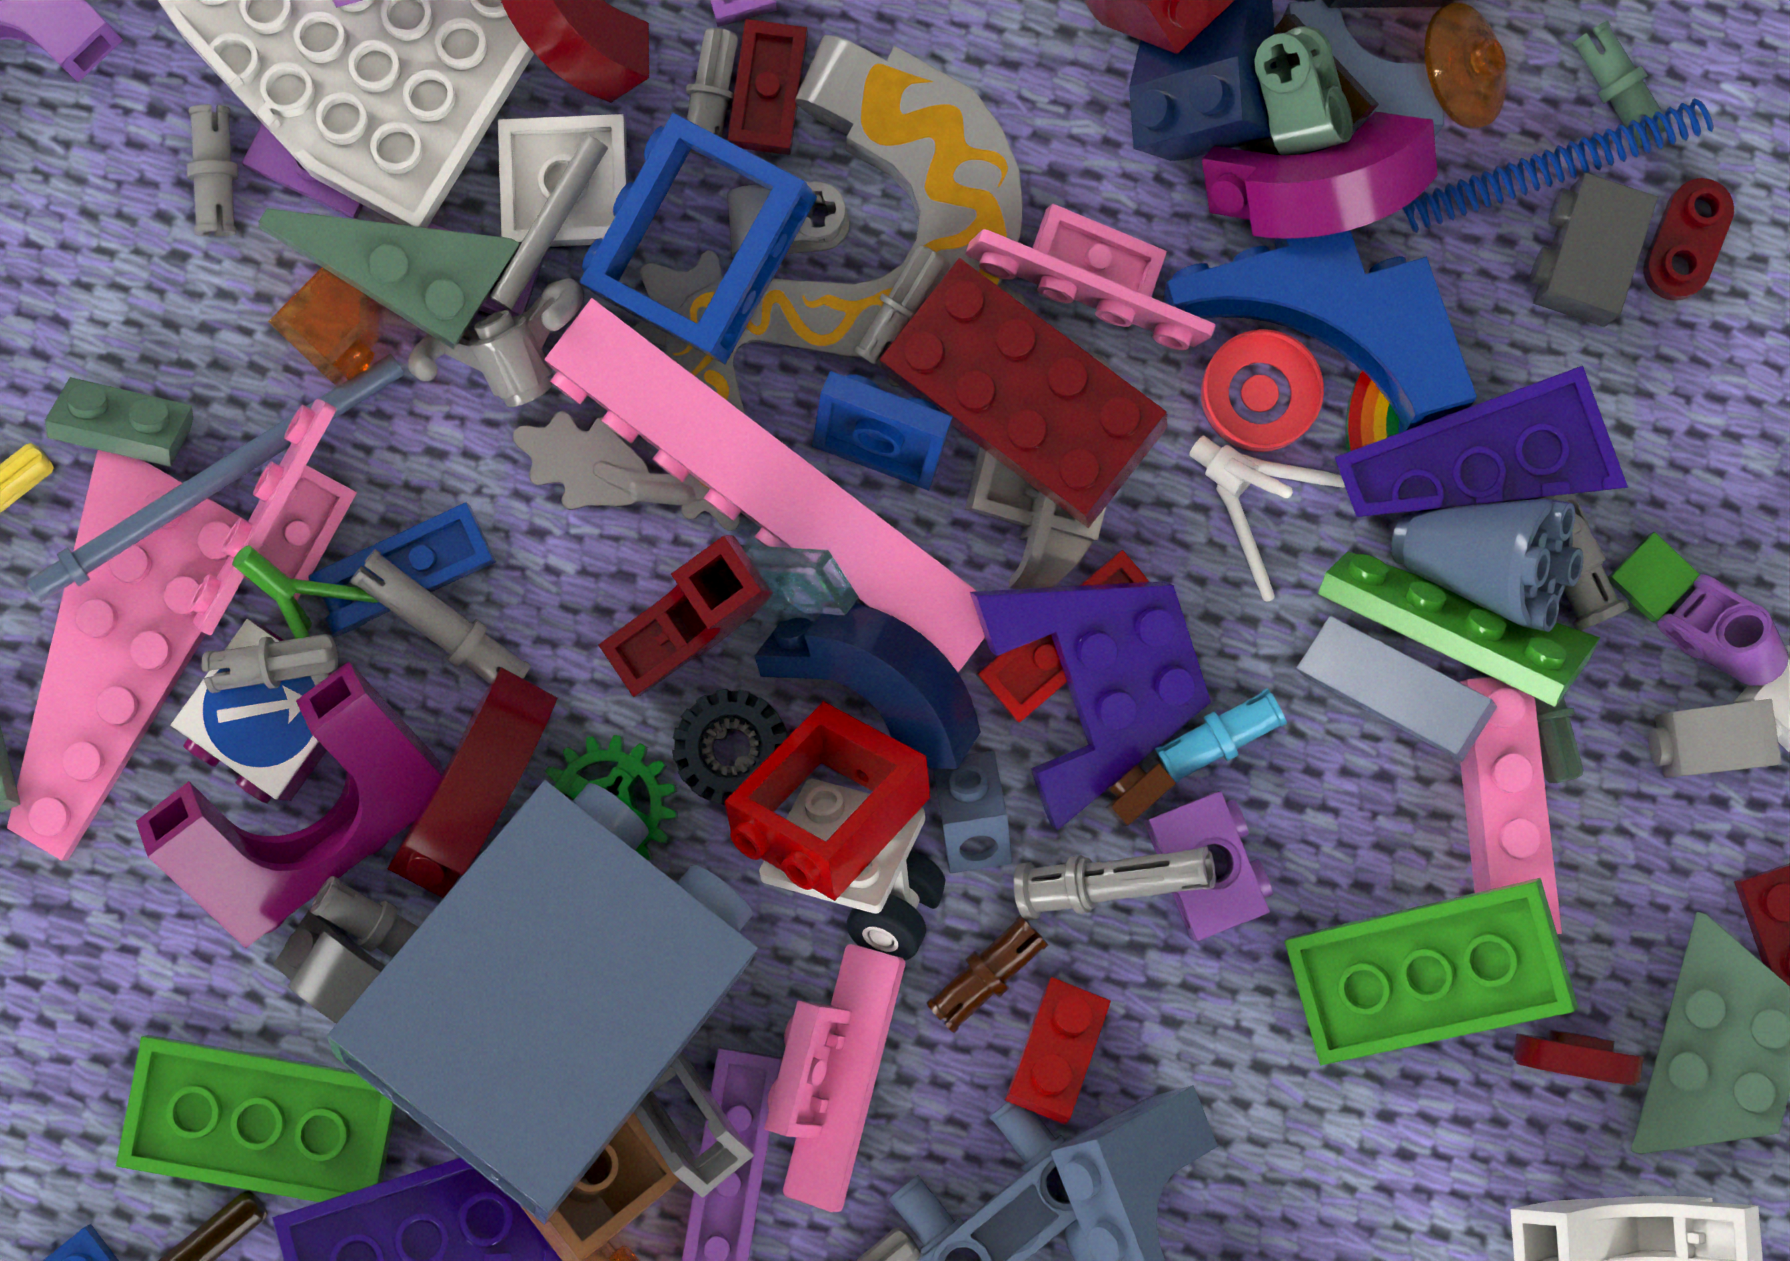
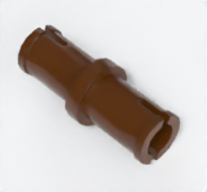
(987, 974)

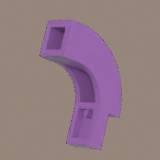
(63, 28)

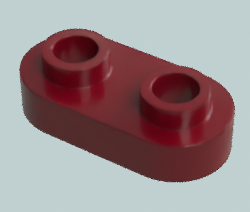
(1690, 236)

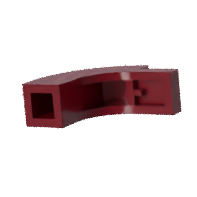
(585, 43)
(710, 601)
(474, 784)

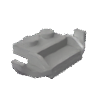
(1052, 535)

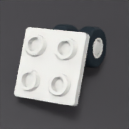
(886, 890)

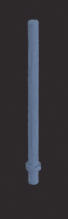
(77, 564)

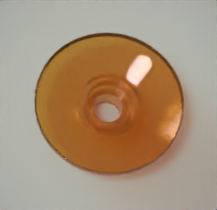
(1465, 65)

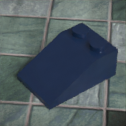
(1206, 90)

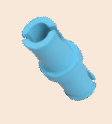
(1221, 735)

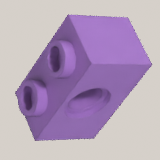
(1242, 888)

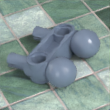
(1015, 1219)

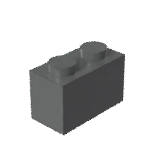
(1593, 249)

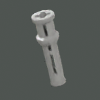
(1084, 883)

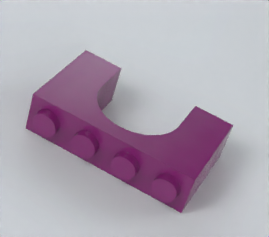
(260, 880)

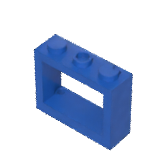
(752, 265)

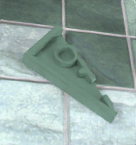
(416, 272)

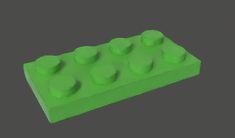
(1431, 972)
(253, 1121)

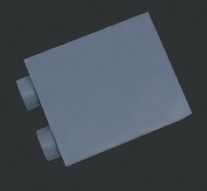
(547, 994)

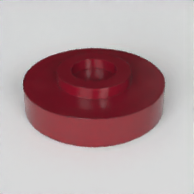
(1578, 1057)

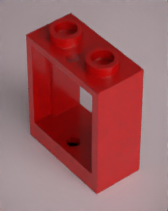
(854, 750)

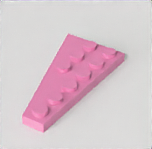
(113, 652)

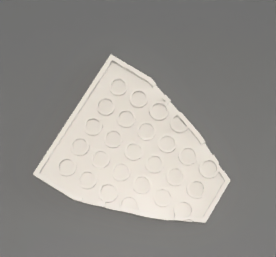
(366, 92)

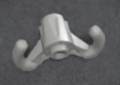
(508, 346)

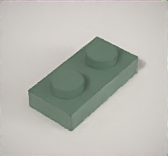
(119, 421)

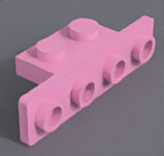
(1096, 267)
(291, 521)
(832, 1074)

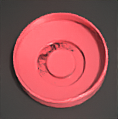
(1260, 391)

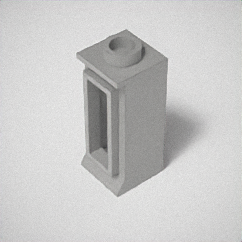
(715, 1163)

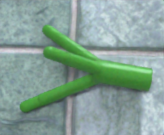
(283, 588)

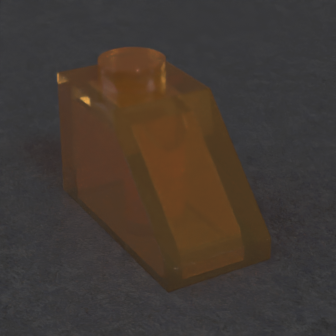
(331, 325)

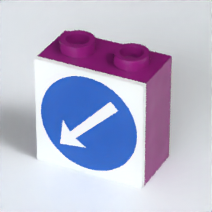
(254, 728)

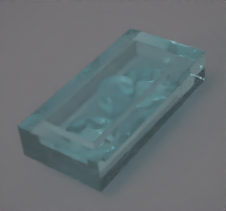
(803, 580)

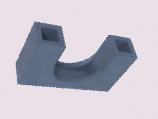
(1122, 1167)

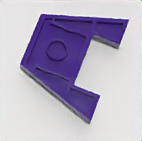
(1125, 669)

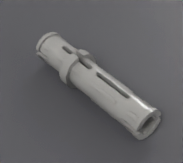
(436, 620)

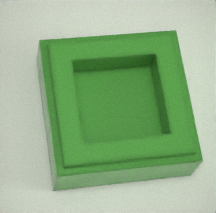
(1653, 577)

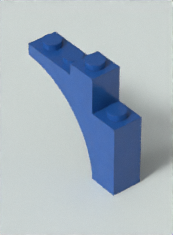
(1379, 320)

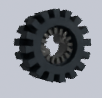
(711, 721)

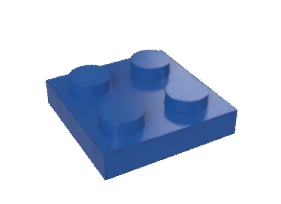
(880, 429)

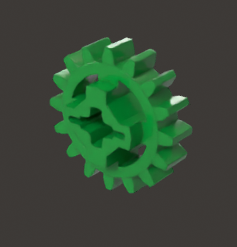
(629, 770)

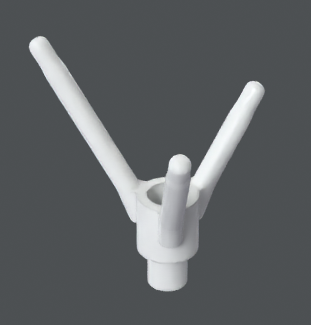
(1234, 475)

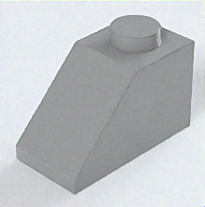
(1715, 739)

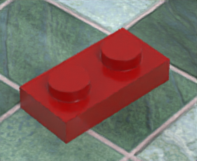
(1058, 1051)

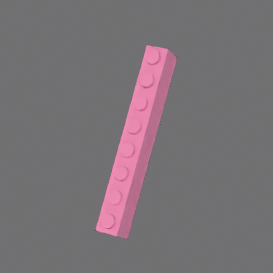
(758, 477)

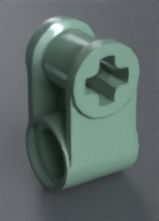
(1304, 99)

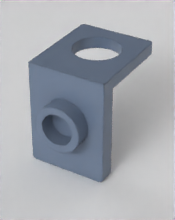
(970, 807)

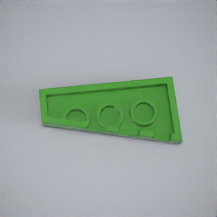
(1519, 656)

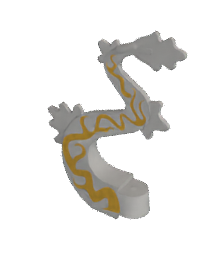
(897, 118)

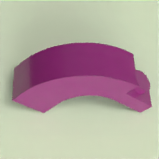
(1328, 189)

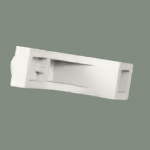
(1636, 1230)

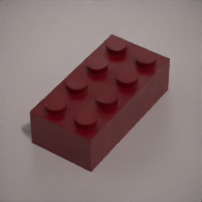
(1025, 392)

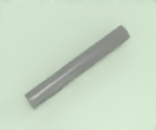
(548, 222)

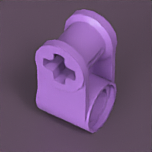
(1719, 626)

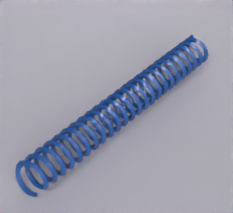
(1555, 159)

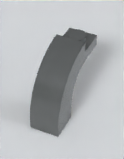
(326, 967)

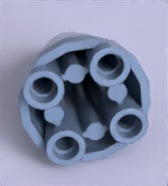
(1496, 555)

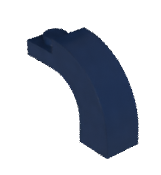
(889, 667)

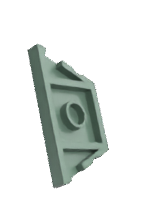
(1721, 1051)

